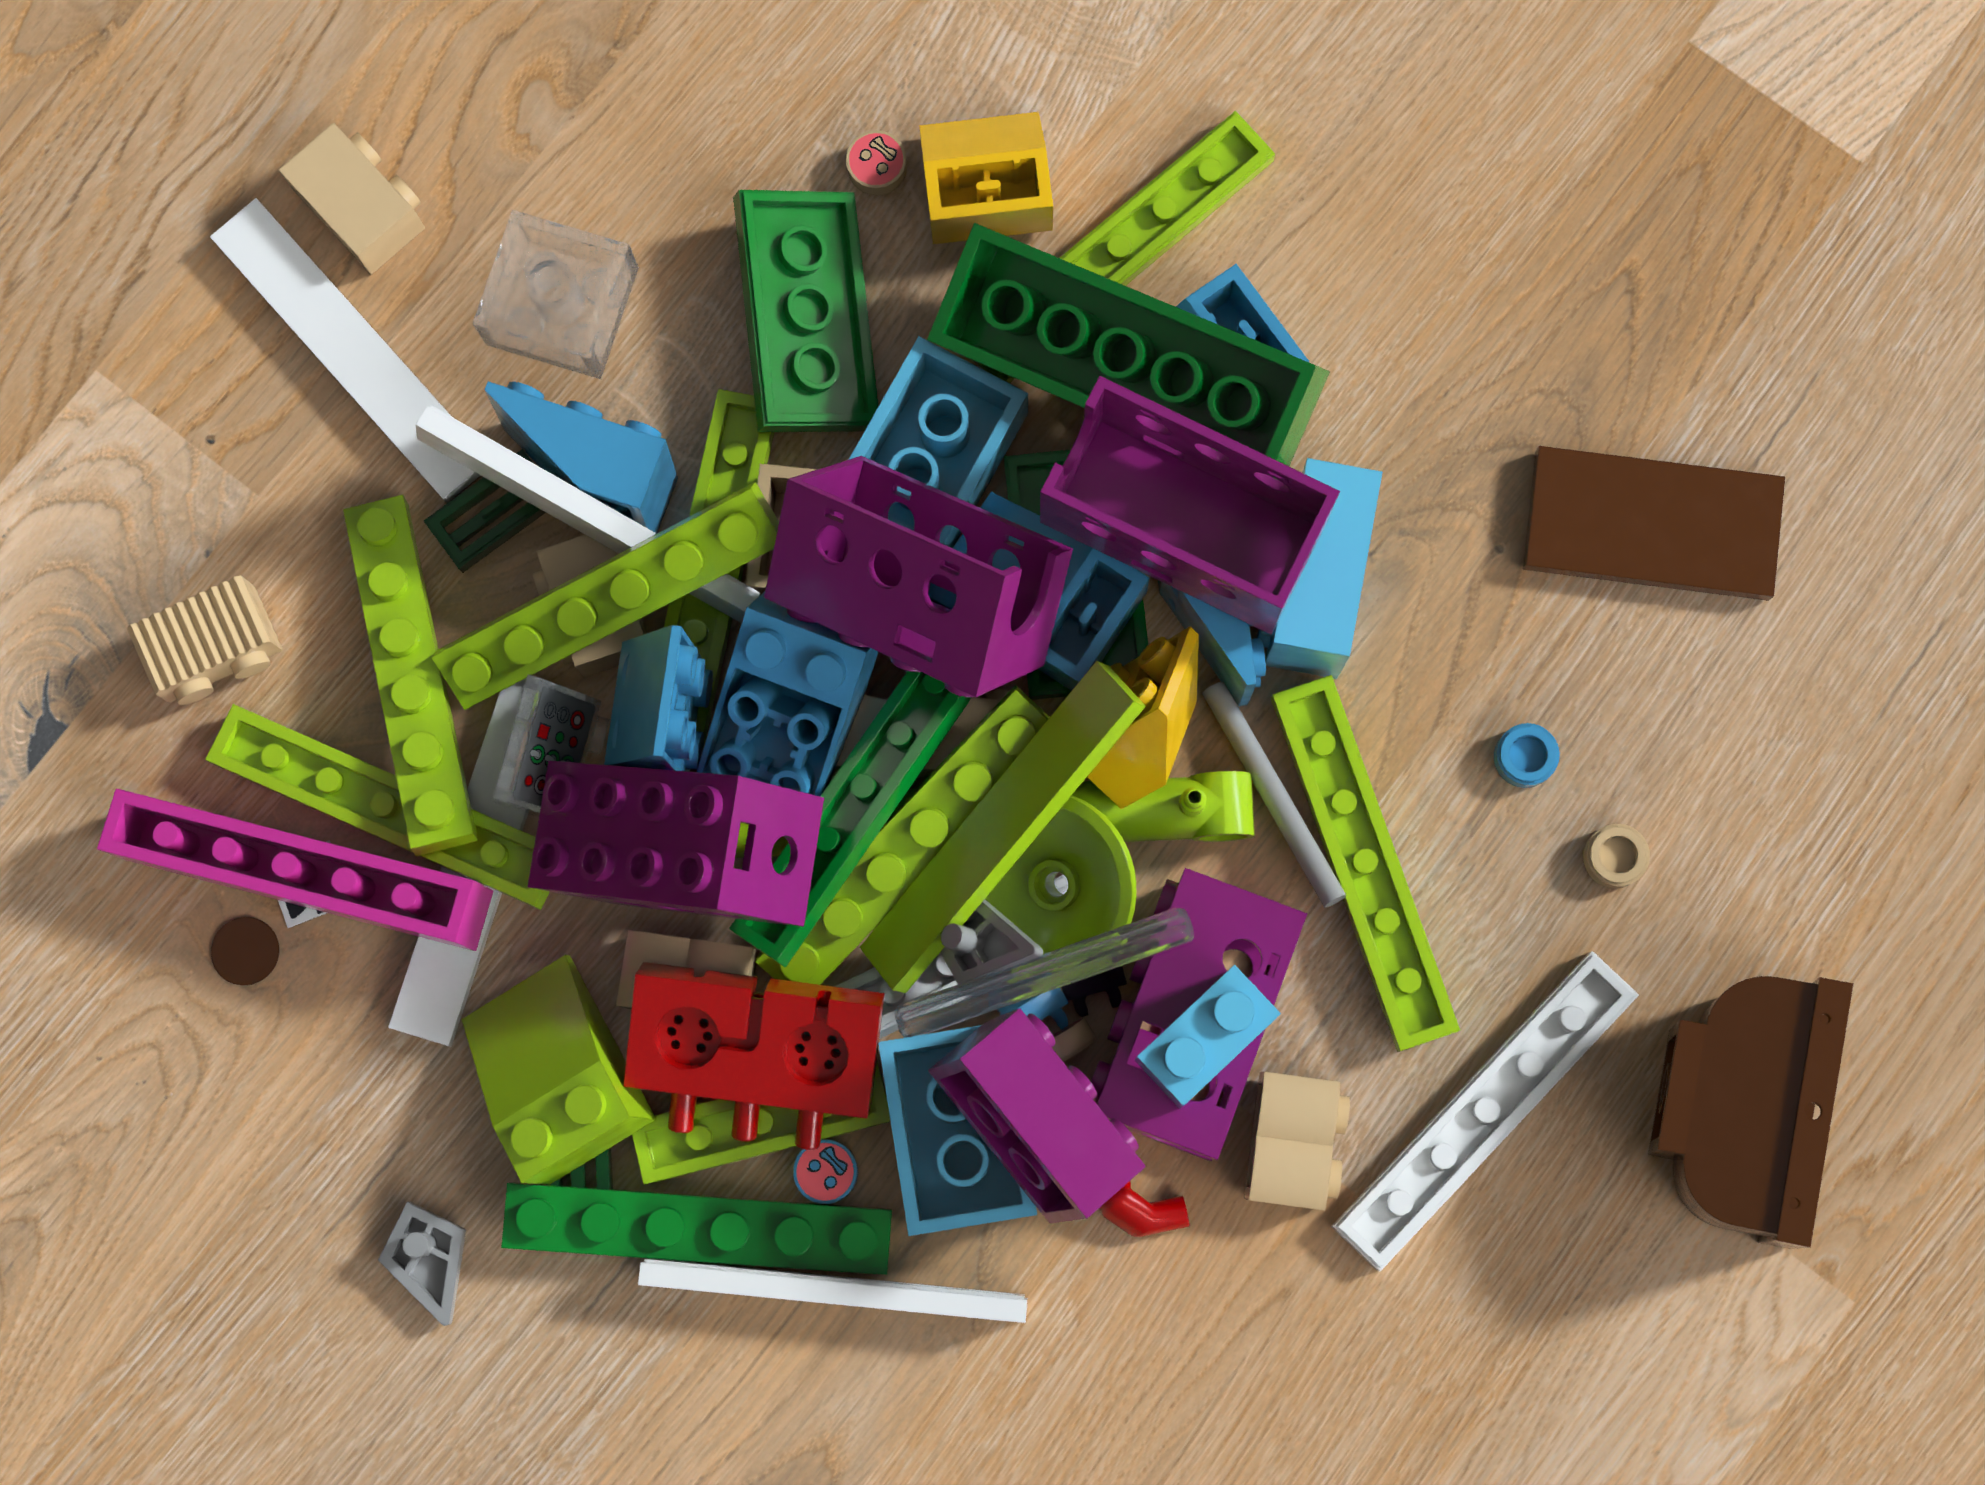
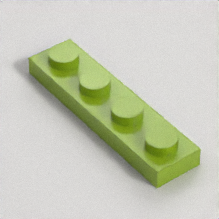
(710, 1143)

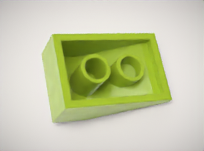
(552, 1074)

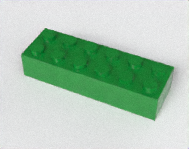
(1070, 326)

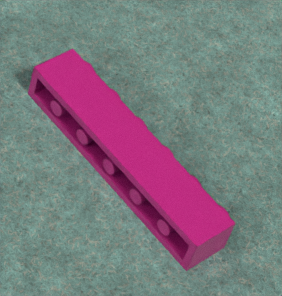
(296, 869)

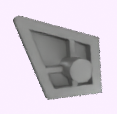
(985, 945)
(426, 1259)

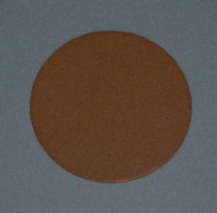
(245, 951)

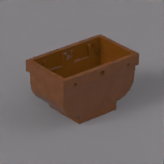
(1743, 1105)

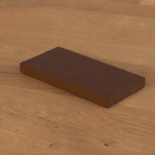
(1654, 523)

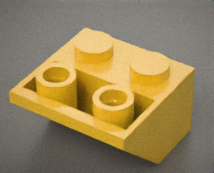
(987, 175)
(1145, 753)

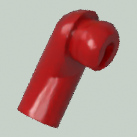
(1141, 1218)

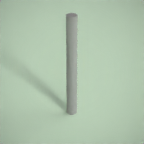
(1274, 795)

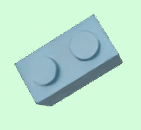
(1207, 1036)

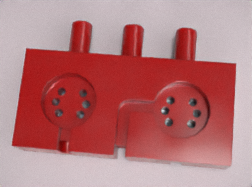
(773, 1048)

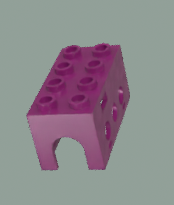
(1185, 510)
(872, 578)
(674, 841)
(1169, 984)

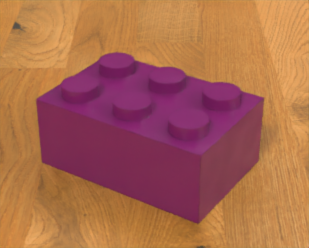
(1039, 1116)

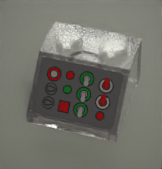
(548, 726)

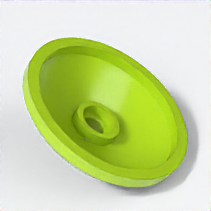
(1098, 873)

